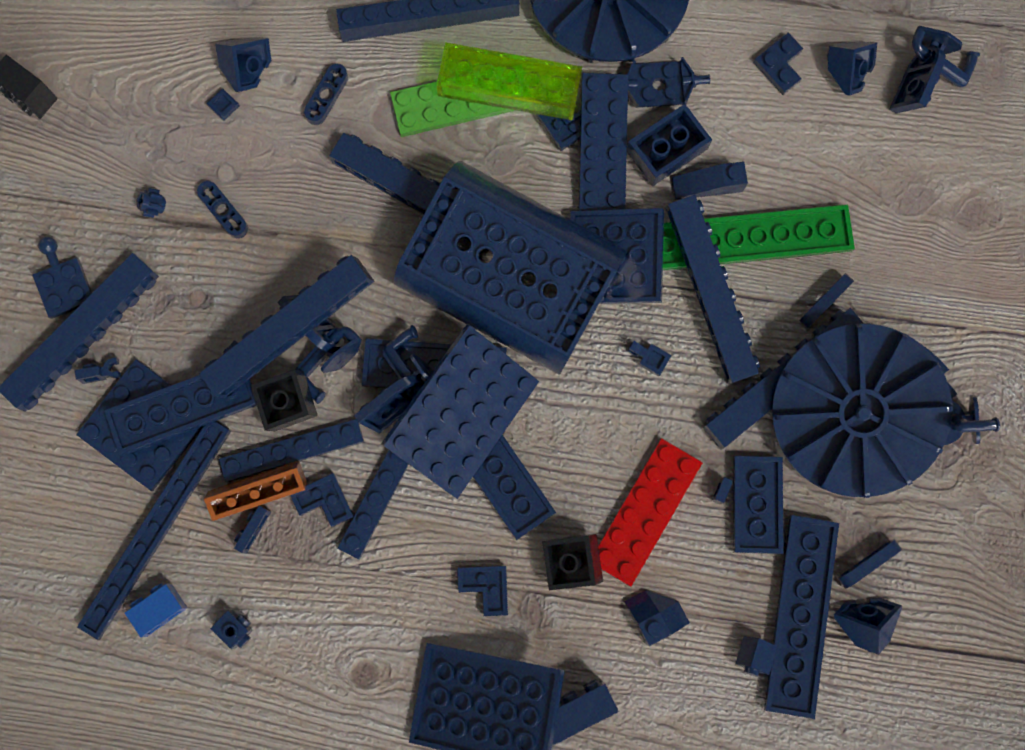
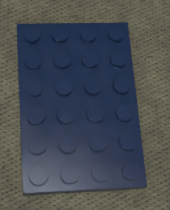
(460, 412)
(484, 702)

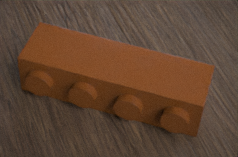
(255, 490)

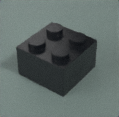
(24, 88)
(284, 400)
(572, 562)

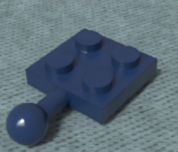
(62, 285)

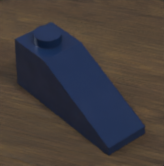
(711, 181)

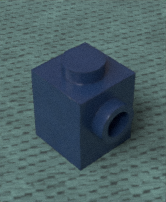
(233, 629)
(756, 656)

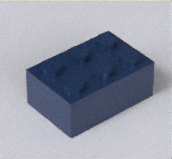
(668, 144)
(583, 709)

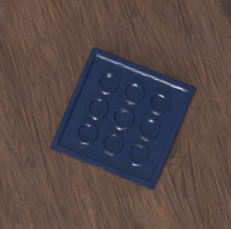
(642, 235)
(147, 464)

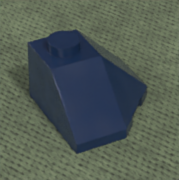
(243, 61)
(850, 63)
(656, 616)
(869, 624)

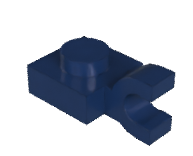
(652, 359)
(94, 373)

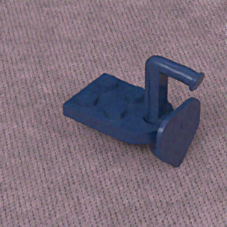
(928, 65)
(328, 343)
(395, 399)
(969, 421)

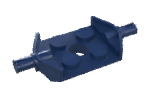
(676, 77)

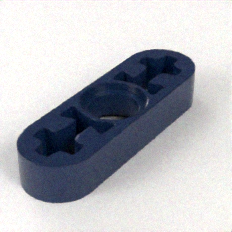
(312, 105)
(219, 201)
(826, 300)
(869, 563)

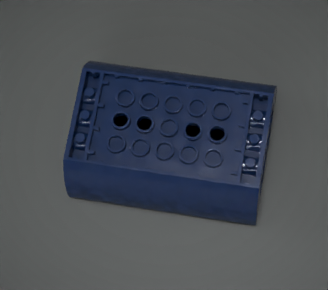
(522, 240)

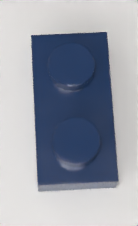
(246, 537)

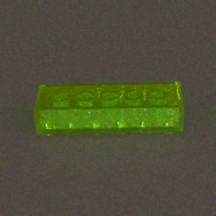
(509, 81)

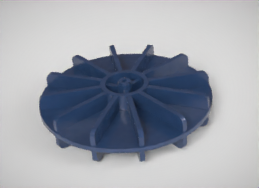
(609, 27)
(862, 410)

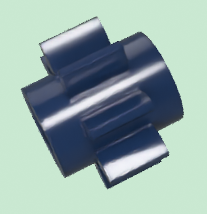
(151, 202)

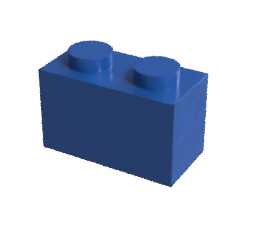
(155, 610)

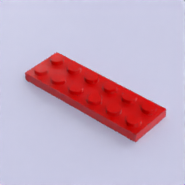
(646, 511)

